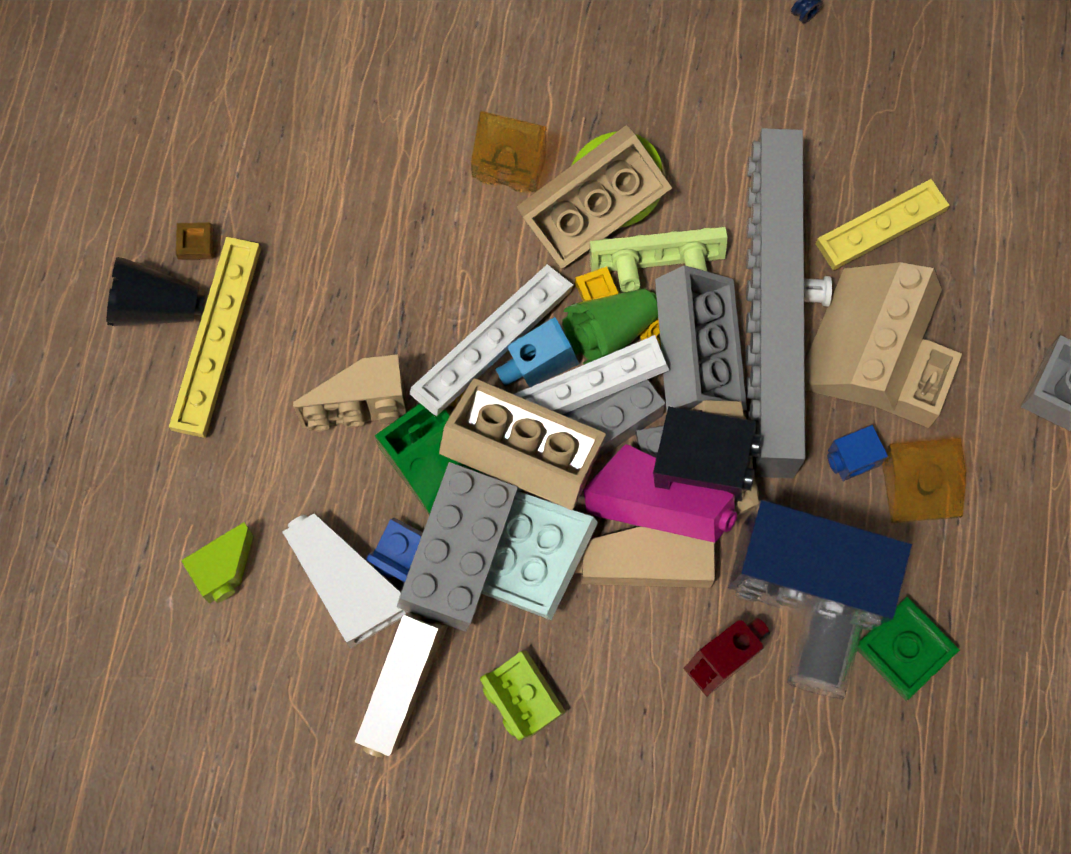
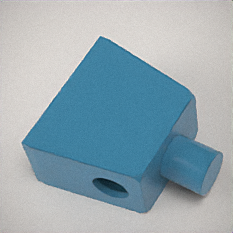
(549, 352)

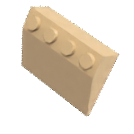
(872, 333)

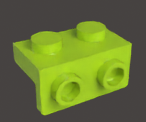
(522, 696)

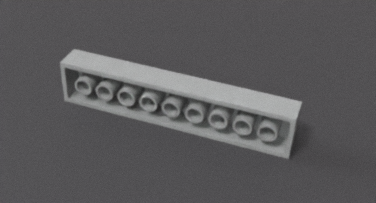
(776, 301)

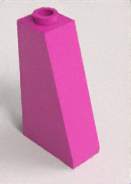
(628, 495)

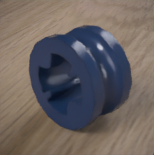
(806, 9)

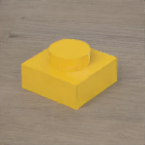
(595, 284)

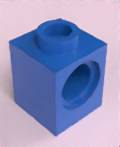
(856, 453)

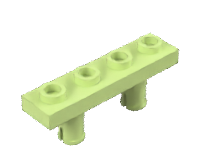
(653, 250)

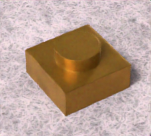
(194, 240)

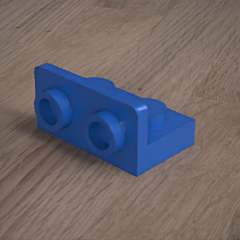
(395, 550)

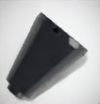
(149, 297)

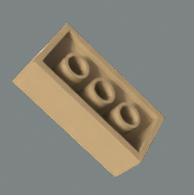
(594, 196)
(521, 443)

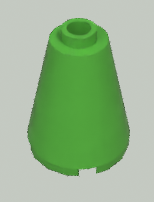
(609, 322)

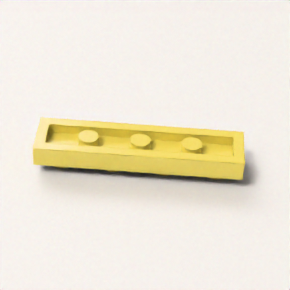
(882, 224)

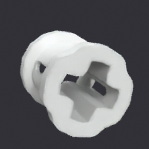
(818, 290)

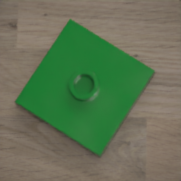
(907, 649)

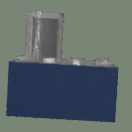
(828, 574)

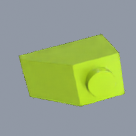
(220, 564)

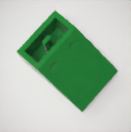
(413, 451)

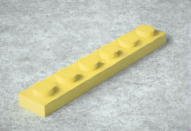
(215, 337)

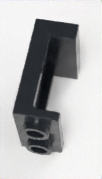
(706, 451)

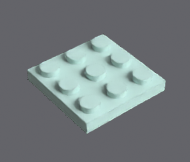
(537, 554)

